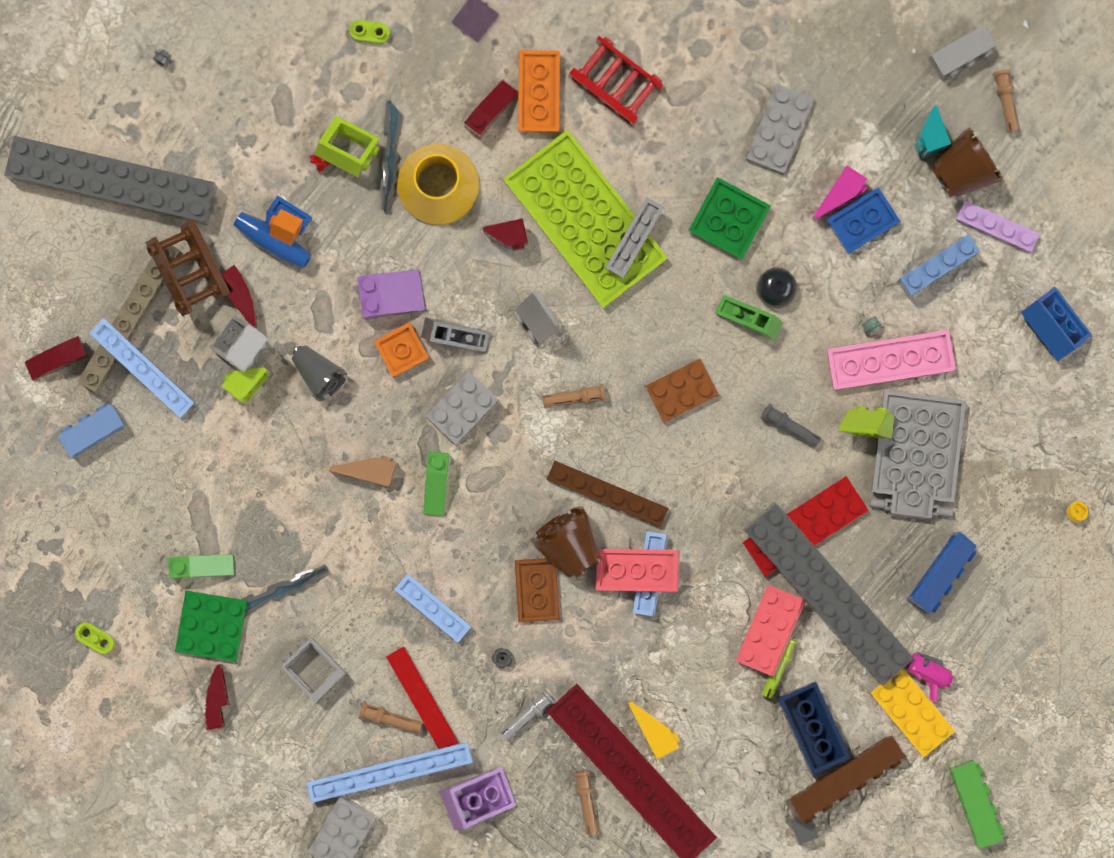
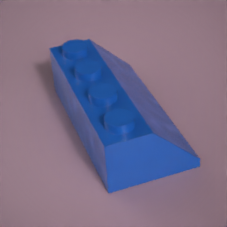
(942, 572)

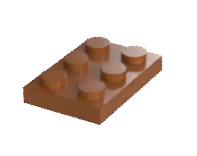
(681, 390)

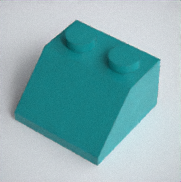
(932, 135)

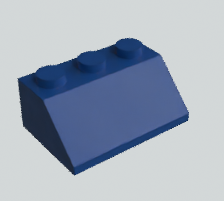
(1056, 324)

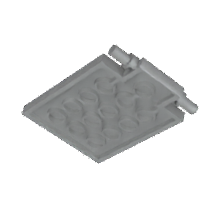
(921, 456)

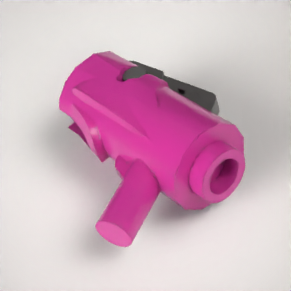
(931, 671)

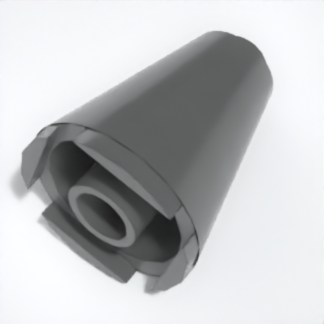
(318, 372)

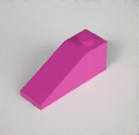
(844, 190)

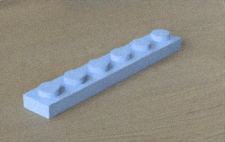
(141, 367)

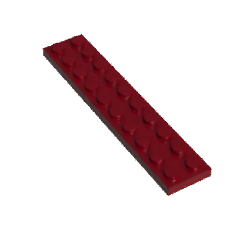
(631, 773)

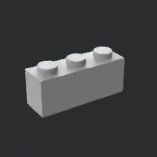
(962, 52)

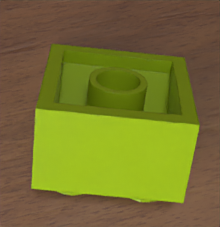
(245, 384)
(868, 423)

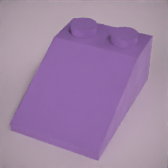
(390, 294)
(477, 798)

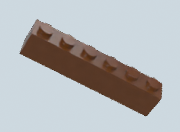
(845, 779)

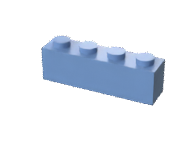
(938, 266)

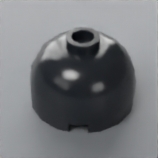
(776, 287)

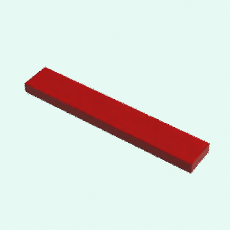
(422, 699)

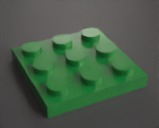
(729, 218)
(211, 626)

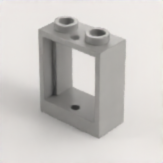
(327, 685)

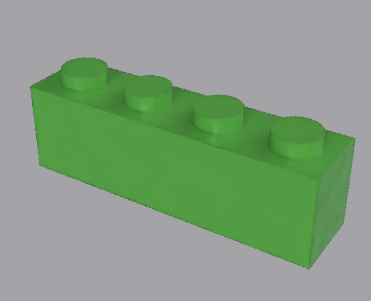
(975, 803)

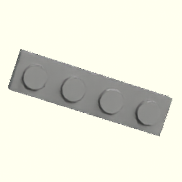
(634, 237)

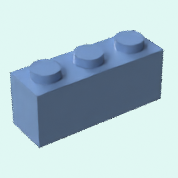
(91, 430)

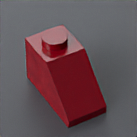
(508, 234)

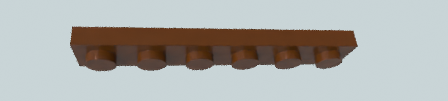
(607, 493)

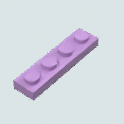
(997, 226)

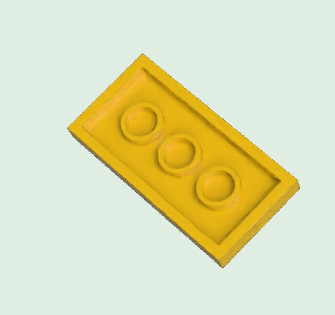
(912, 712)

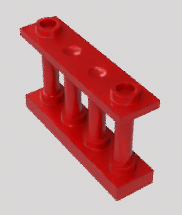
(597, 88)

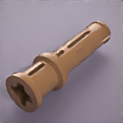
(1005, 91)
(584, 395)
(380, 716)
(585, 792)

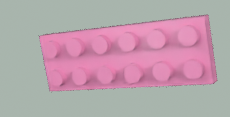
(891, 360)

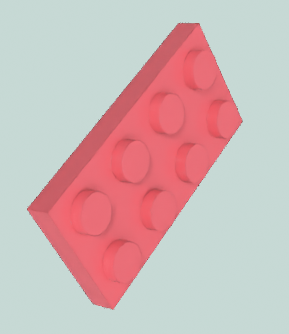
(638, 570)
(770, 630)

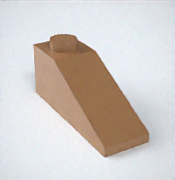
(370, 470)

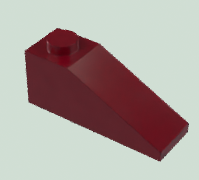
(490, 109)

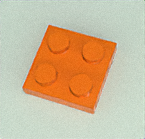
(401, 350)

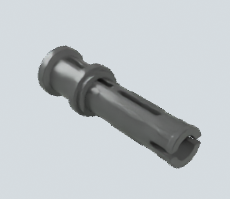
(782, 421)

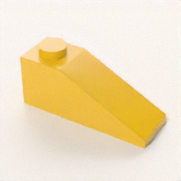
(657, 735)

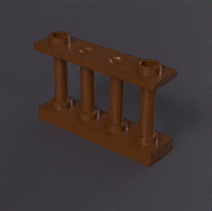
(198, 251)

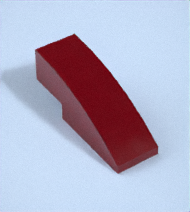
(241, 296)
(56, 358)
(216, 698)

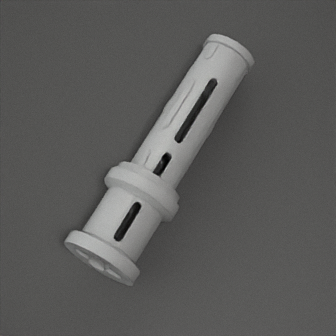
(534, 709)

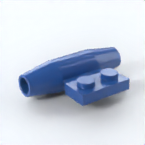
(258, 233)

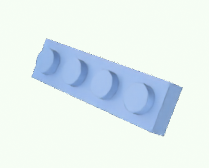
(646, 602)
(432, 608)

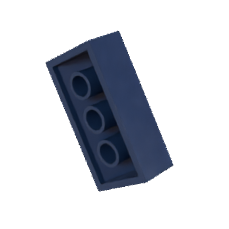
(813, 727)

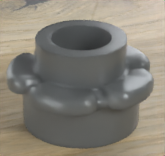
(162, 58)
(507, 657)

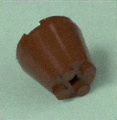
(966, 166)
(569, 542)

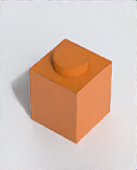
(285, 227)

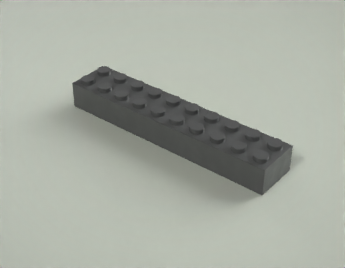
(110, 180)
(828, 593)

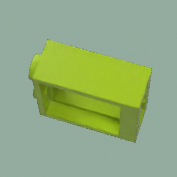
(341, 158)

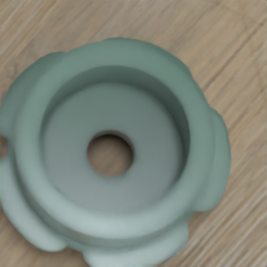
(871, 325)

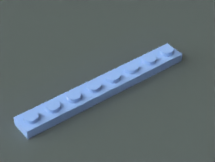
(389, 772)

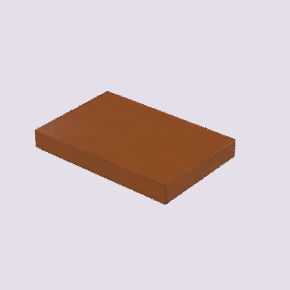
(536, 590)

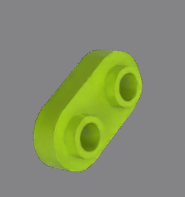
(369, 31)
(94, 639)

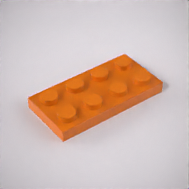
(539, 91)

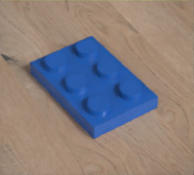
(863, 220)

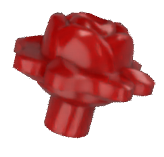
(319, 162)

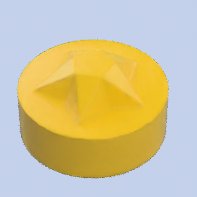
(1077, 511)

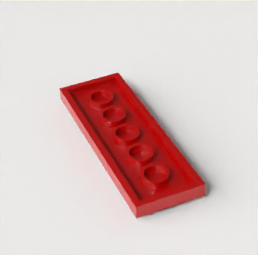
(817, 518)

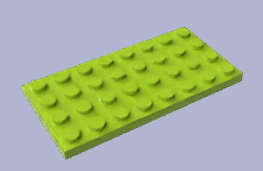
(581, 216)

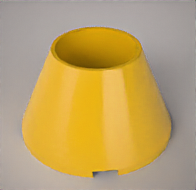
(438, 209)

